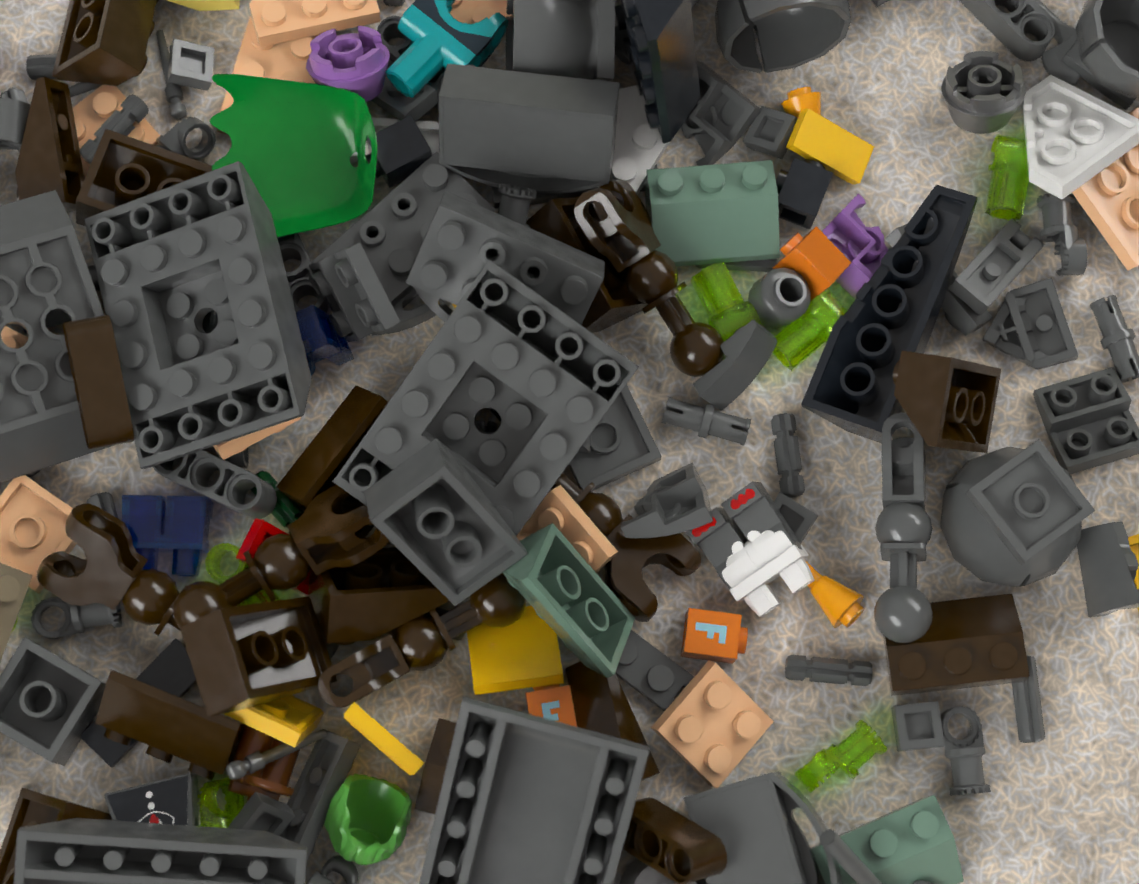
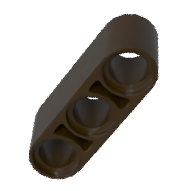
(98, 382)
(673, 843)

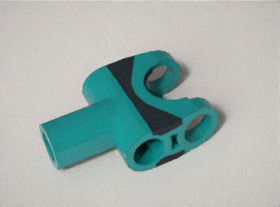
(439, 42)

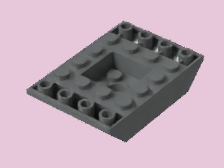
(159, 274)
(505, 354)

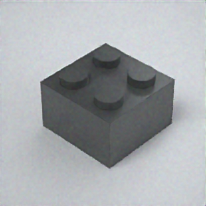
(47, 701)

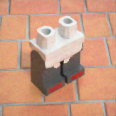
(765, 555)

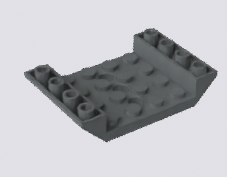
(38, 275)

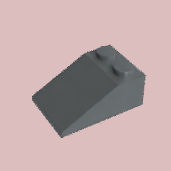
(443, 522)

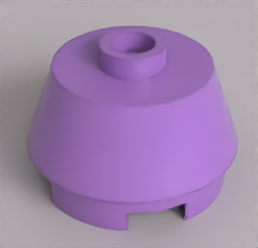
(350, 61)

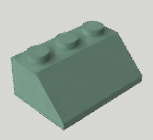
(715, 212)
(572, 599)
(902, 847)

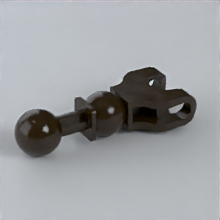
(650, 275)
(318, 540)
(625, 568)
(109, 572)
(422, 641)

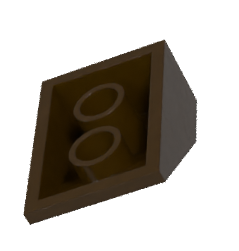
(371, 597)
(256, 653)

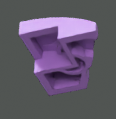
(859, 244)

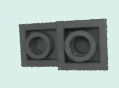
(745, 357)

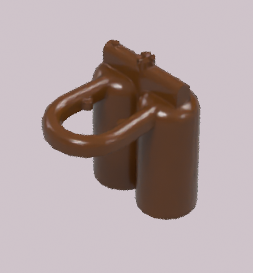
(272, 779)

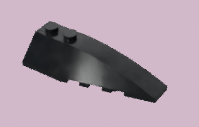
(890, 316)

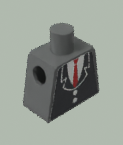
(158, 802)

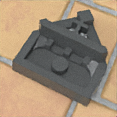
(1033, 327)

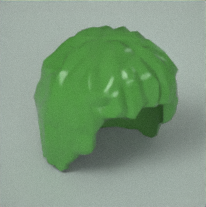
(368, 819)

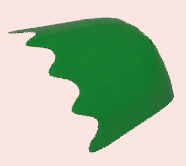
(300, 148)

